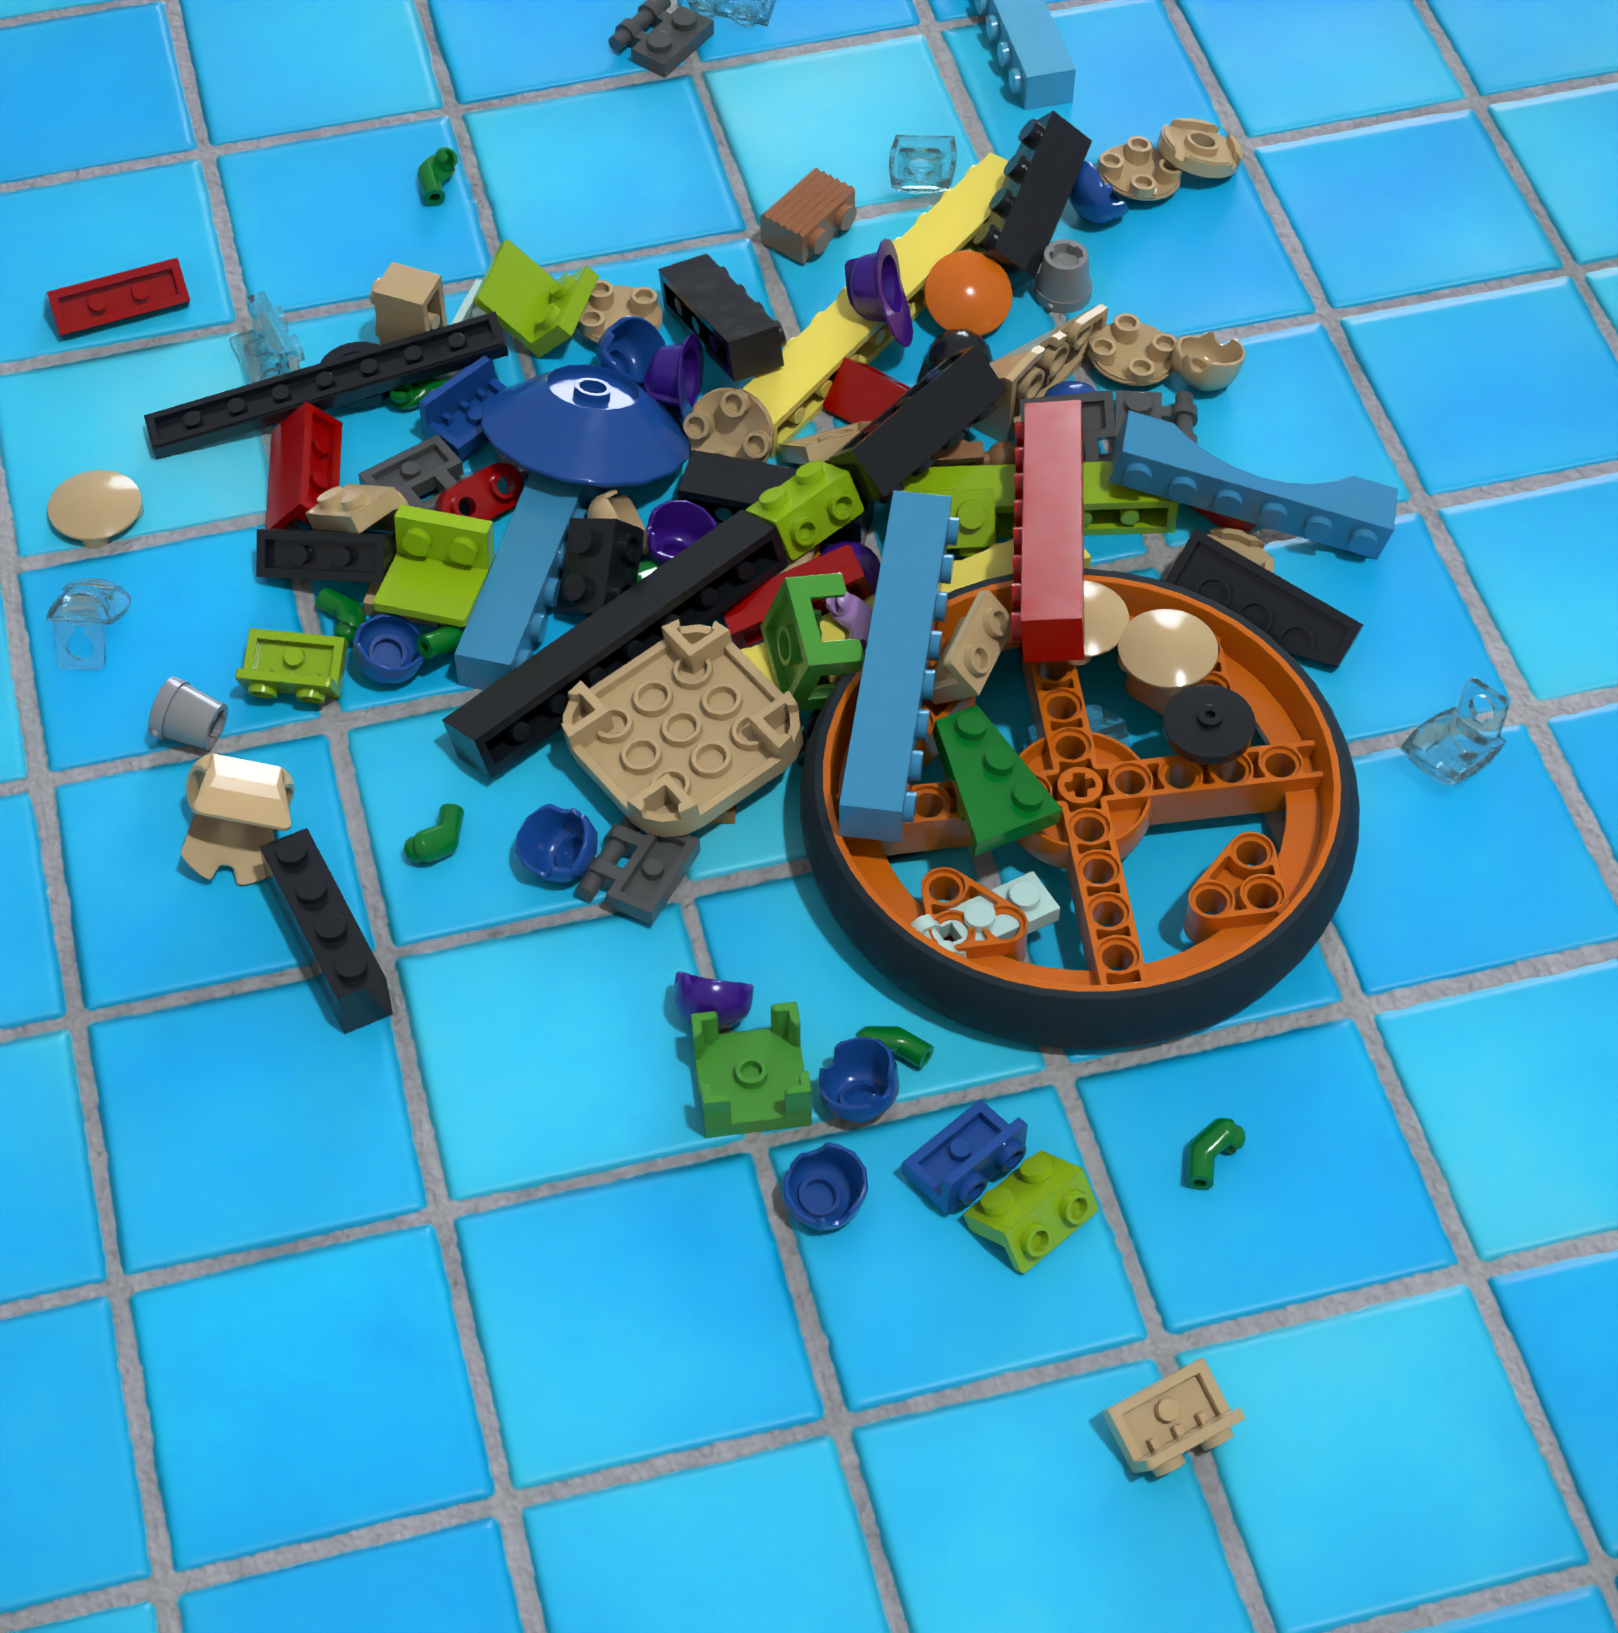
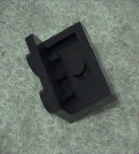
(598, 564)

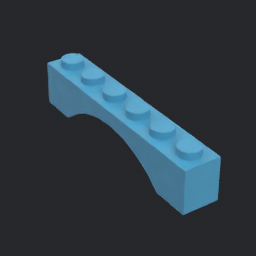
(1166, 463)

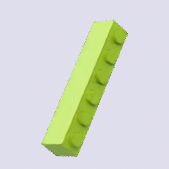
(1107, 506)

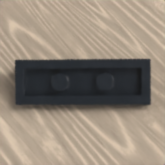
(324, 554)

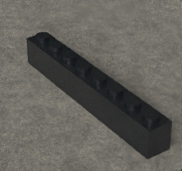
(689, 587)

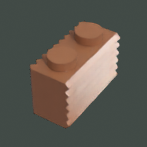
(809, 216)

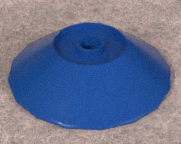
(586, 428)

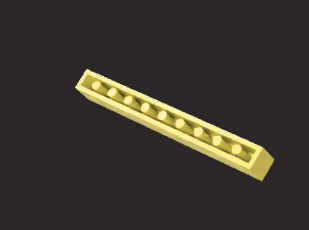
(812, 359)

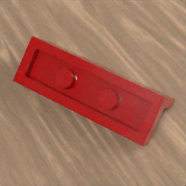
(118, 296)
(863, 392)
(302, 464)
(748, 613)

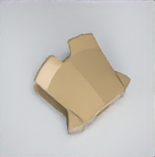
(234, 813)

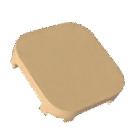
(682, 730)

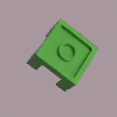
(795, 643)
(751, 1076)

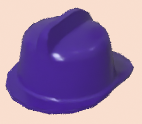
(877, 291)
(676, 375)

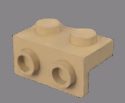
(356, 508)
(972, 650)
(1171, 1419)

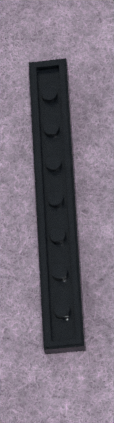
(325, 385)

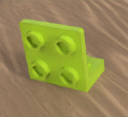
(532, 302)
(436, 566)

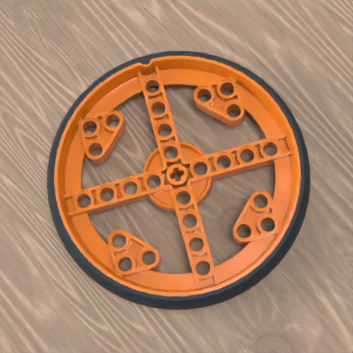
(1111, 801)

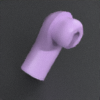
(851, 614)

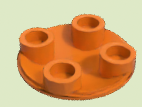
(968, 292)

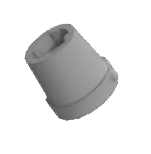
(1064, 277)
(187, 715)

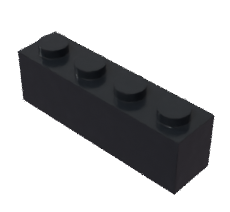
(1032, 196)
(723, 316)
(920, 424)
(731, 484)
(326, 931)

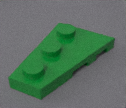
(992, 782)

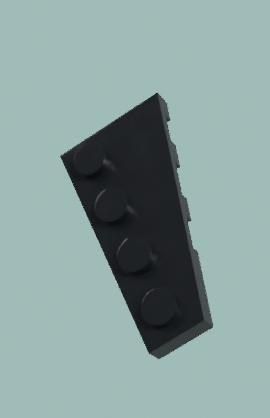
(1271, 603)

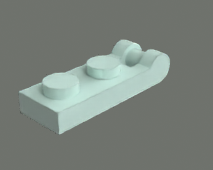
(1024, 892)

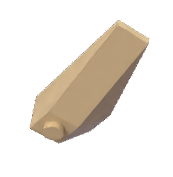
(1038, 366)

